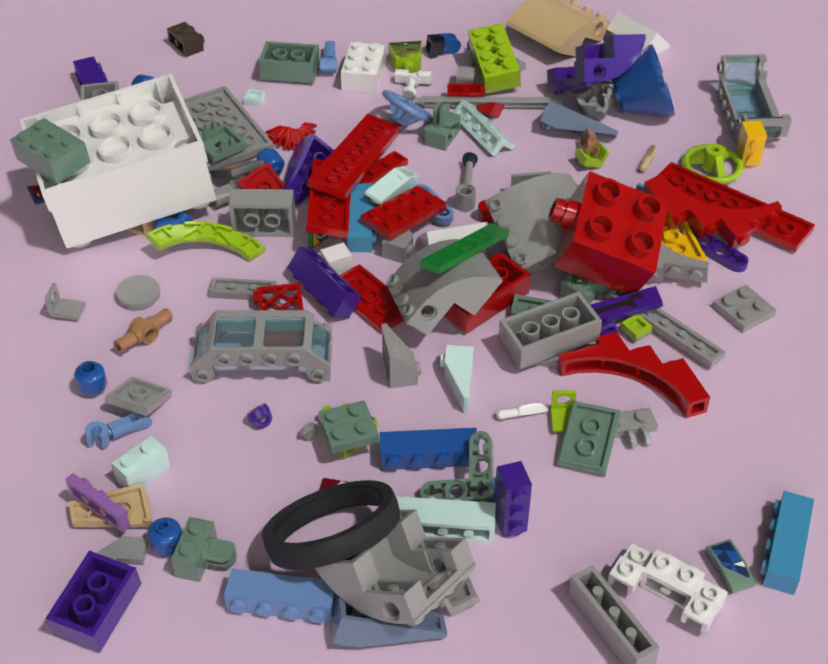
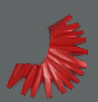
(290, 136)

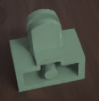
(442, 128)
(201, 549)

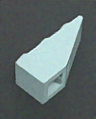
(392, 185)

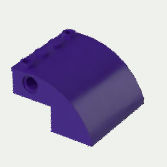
(597, 63)

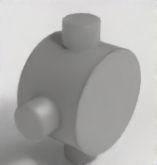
(308, 431)

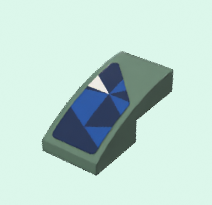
(731, 565)

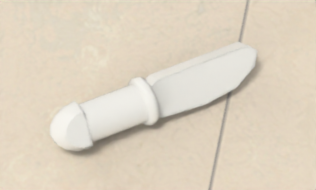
(522, 410)

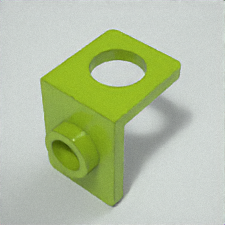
(561, 411)

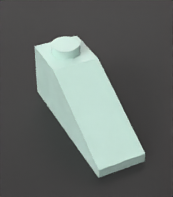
(458, 372)

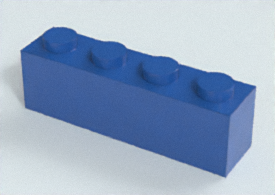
(425, 448)

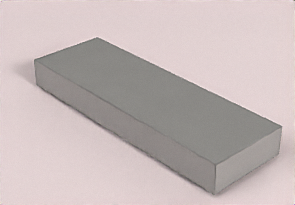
(237, 288)

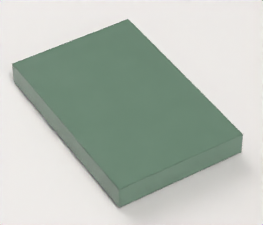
(589, 438)

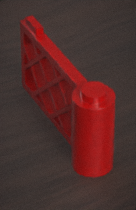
(279, 293)

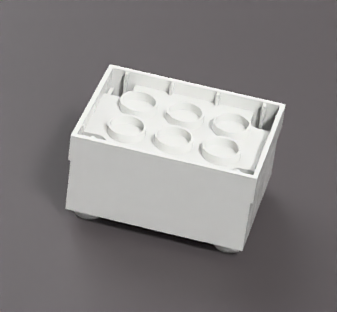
(141, 158)

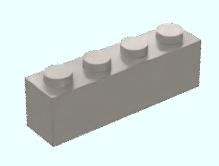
(612, 618)

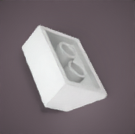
(625, 25)
(450, 233)

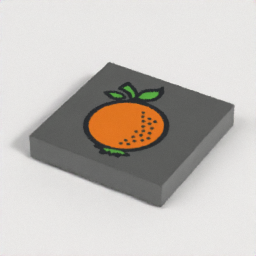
(236, 169)

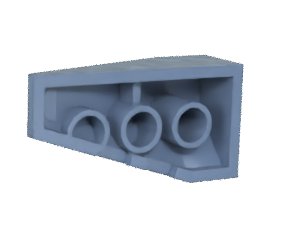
(567, 120)
(359, 630)

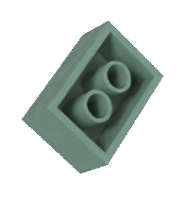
(289, 62)
(50, 150)

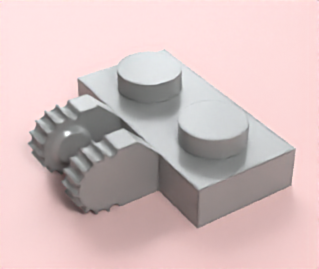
(636, 422)

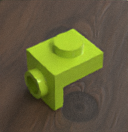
(589, 159)

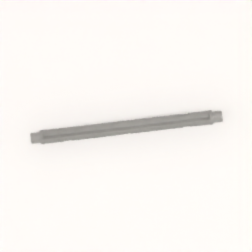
(509, 102)

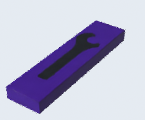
(628, 305)

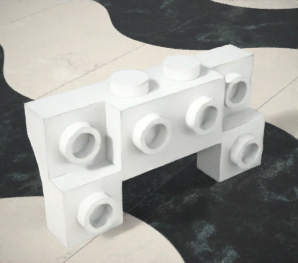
(672, 581)

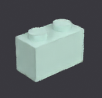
(141, 463)

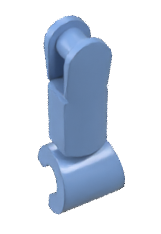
(329, 62)
(115, 429)

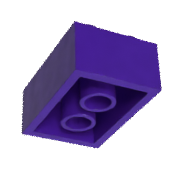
(94, 601)

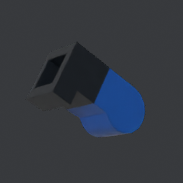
(442, 43)

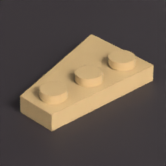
(131, 497)

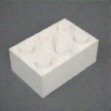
(363, 67)

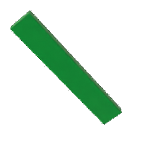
(463, 248)

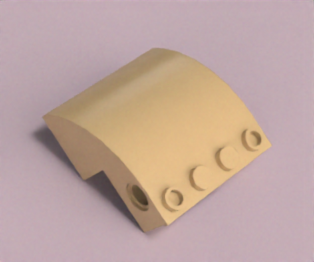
(558, 24)

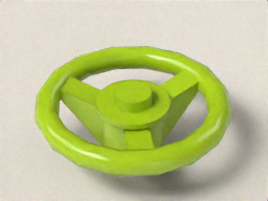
(712, 160)

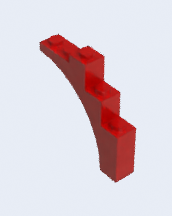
(706, 219)
(612, 356)

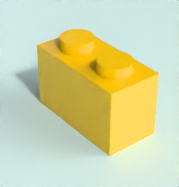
(751, 142)

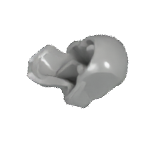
(596, 101)

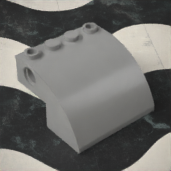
(525, 213)
(464, 284)
(401, 574)

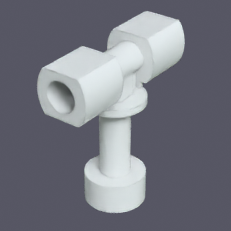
(412, 80)

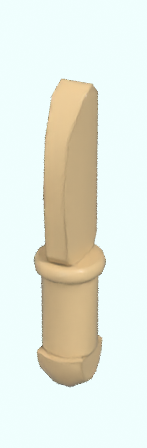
(647, 159)

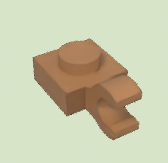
(588, 142)

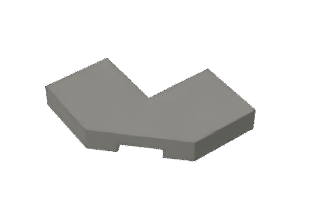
(127, 550)

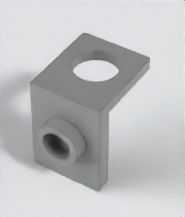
(62, 307)

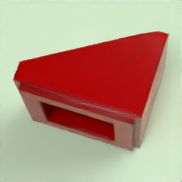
(492, 109)

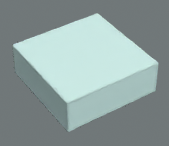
(254, 97)

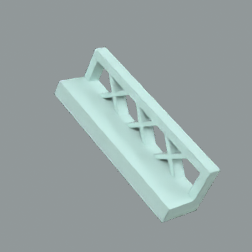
(482, 128)

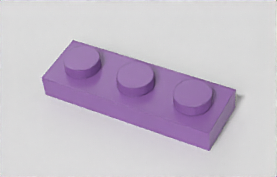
(98, 502)

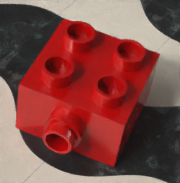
(609, 233)

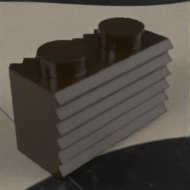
(185, 38)

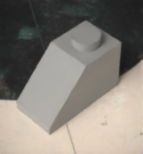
(399, 248)

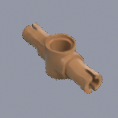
(143, 330)

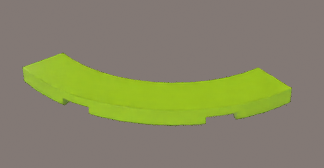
(206, 232)

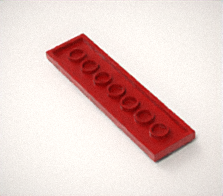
(354, 156)
(787, 231)

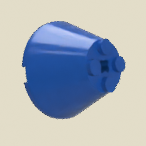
(643, 87)

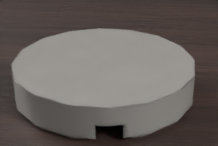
(137, 292)

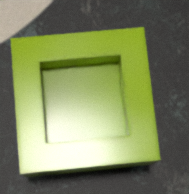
(636, 327)

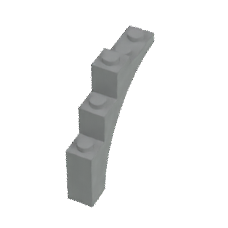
(679, 267)

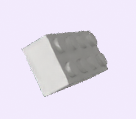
(549, 329)

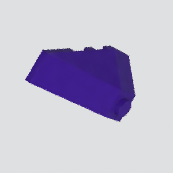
(301, 165)

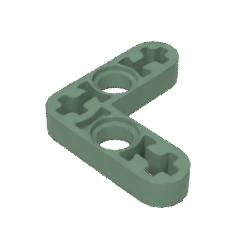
(475, 478)

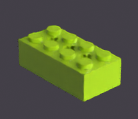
(494, 58)

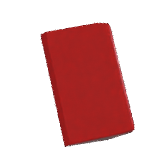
(465, 90)

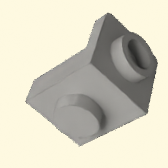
(462, 597)

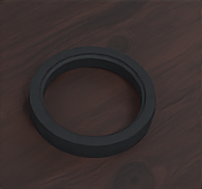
(337, 546)

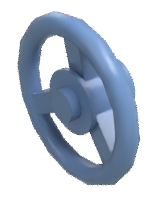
(404, 110)

